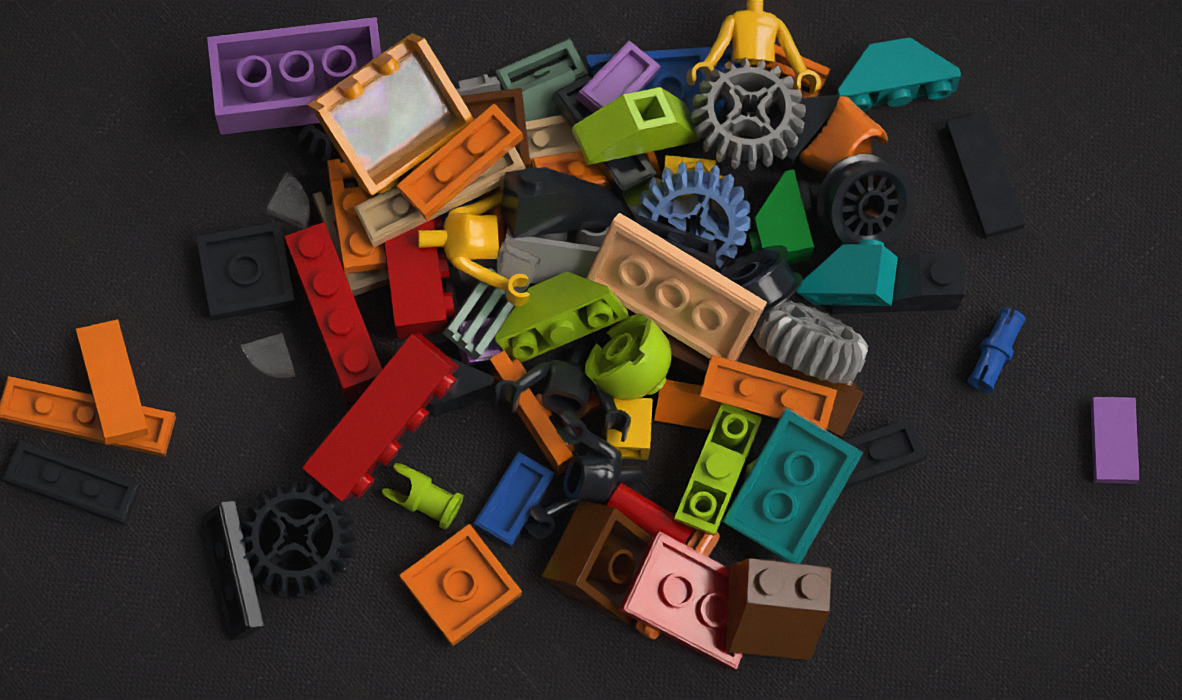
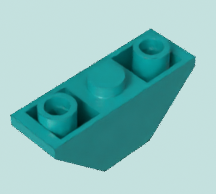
(898, 73)

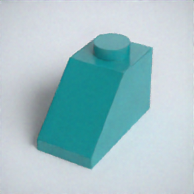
(853, 276)

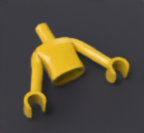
(754, 37)
(472, 237)

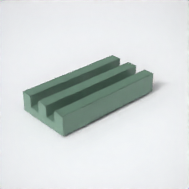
(566, 47)
(463, 341)

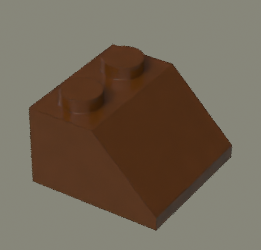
(598, 558)
(776, 608)

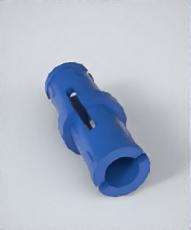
(996, 350)

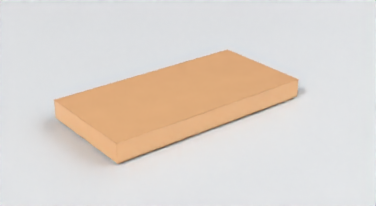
(675, 290)

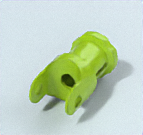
(426, 497)

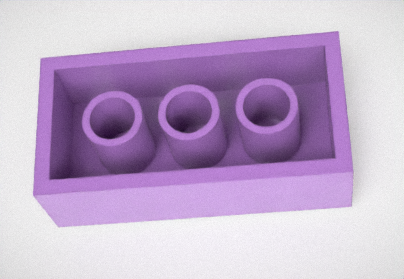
(273, 74)

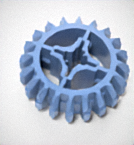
(666, 201)

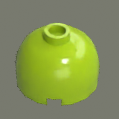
(632, 361)

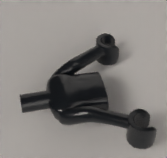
(565, 390)
(587, 476)

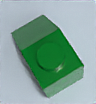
(783, 222)

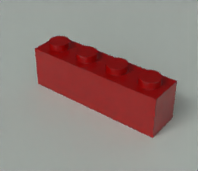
(417, 282)
(334, 309)
(381, 417)

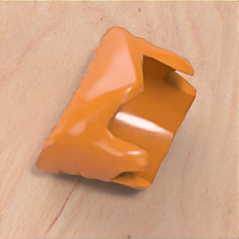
(846, 134)

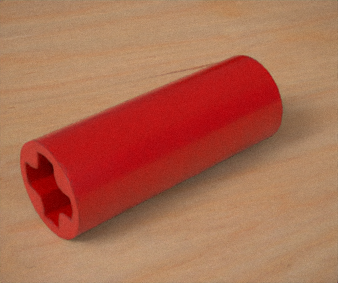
(648, 514)

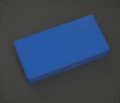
(513, 498)

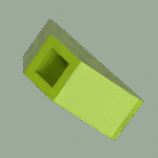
(635, 126)
(557, 314)
(718, 469)

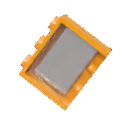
(392, 114)

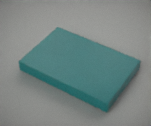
(792, 486)

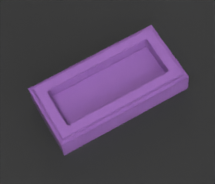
(623, 74)
(1114, 440)

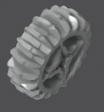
(765, 139)
(811, 342)

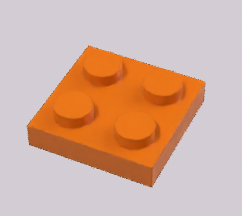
(460, 585)

